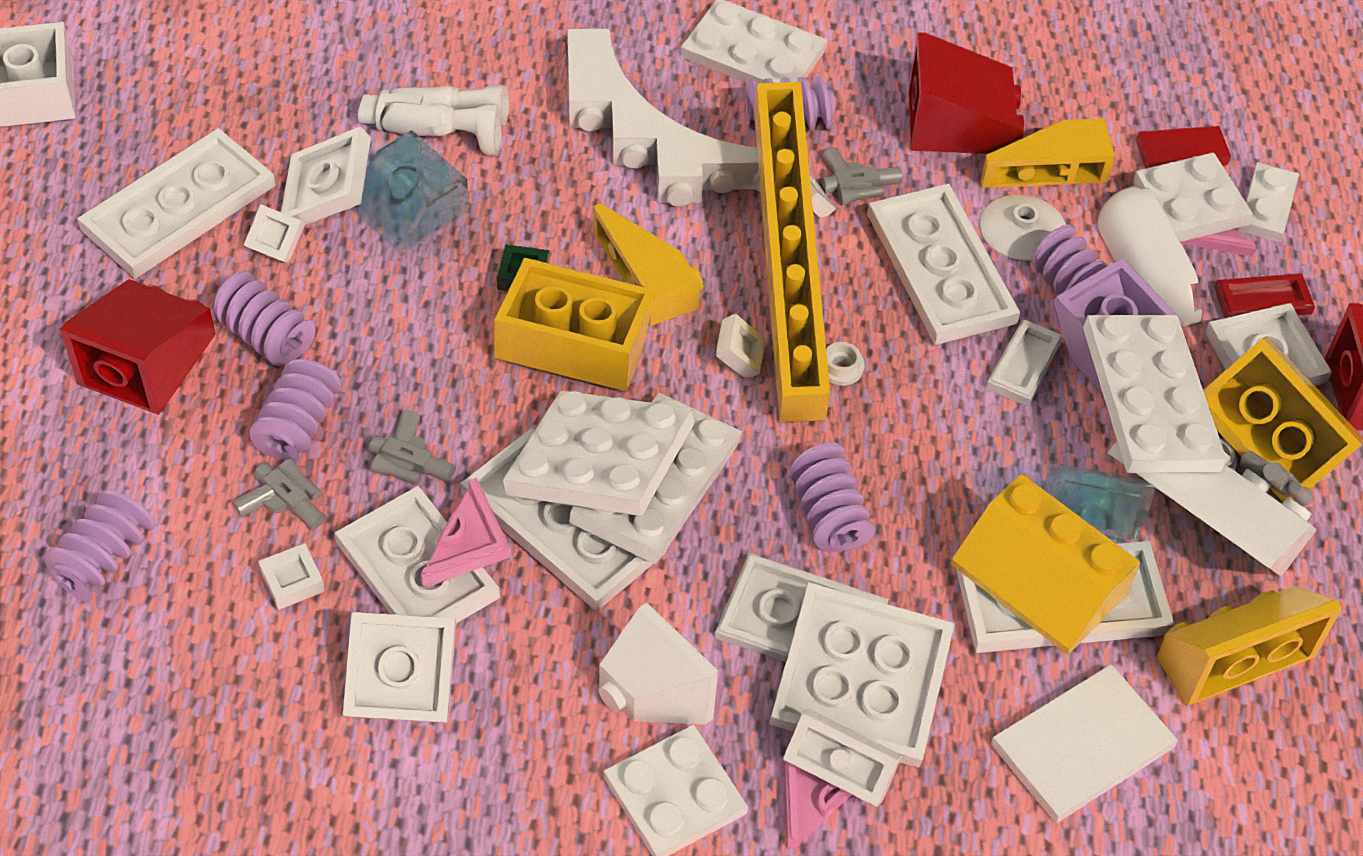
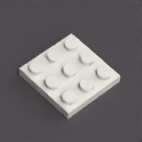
(599, 452)
(865, 669)

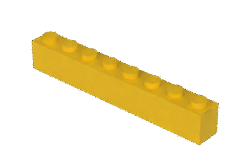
(791, 254)

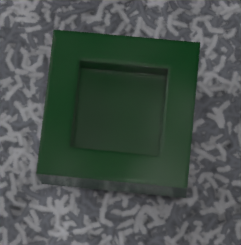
(512, 260)

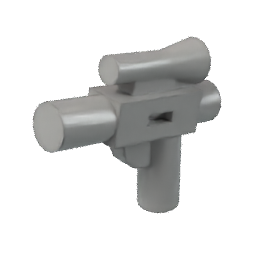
(854, 180)
(406, 454)
(1277, 477)
(283, 490)

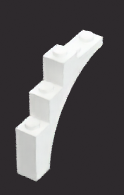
(643, 135)

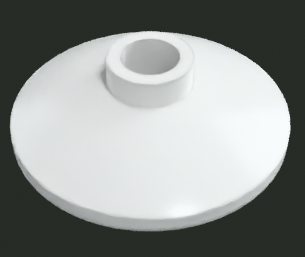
(1009, 233)

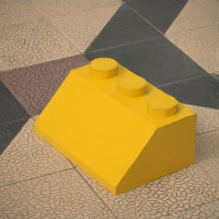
(573, 324)
(1279, 415)
(1045, 563)
(1246, 642)

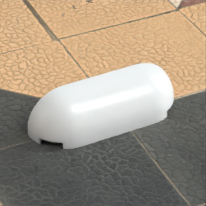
(1143, 236)

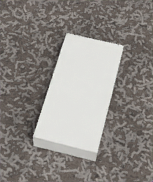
(1025, 362)

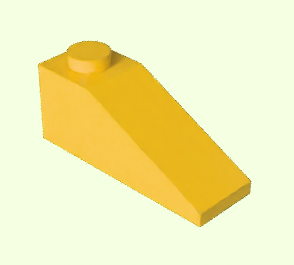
(1057, 155)
(648, 263)

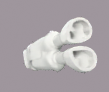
(440, 112)

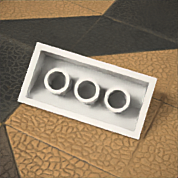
(1239, 511)

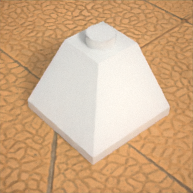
(657, 674)

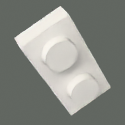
(1270, 201)
(842, 757)

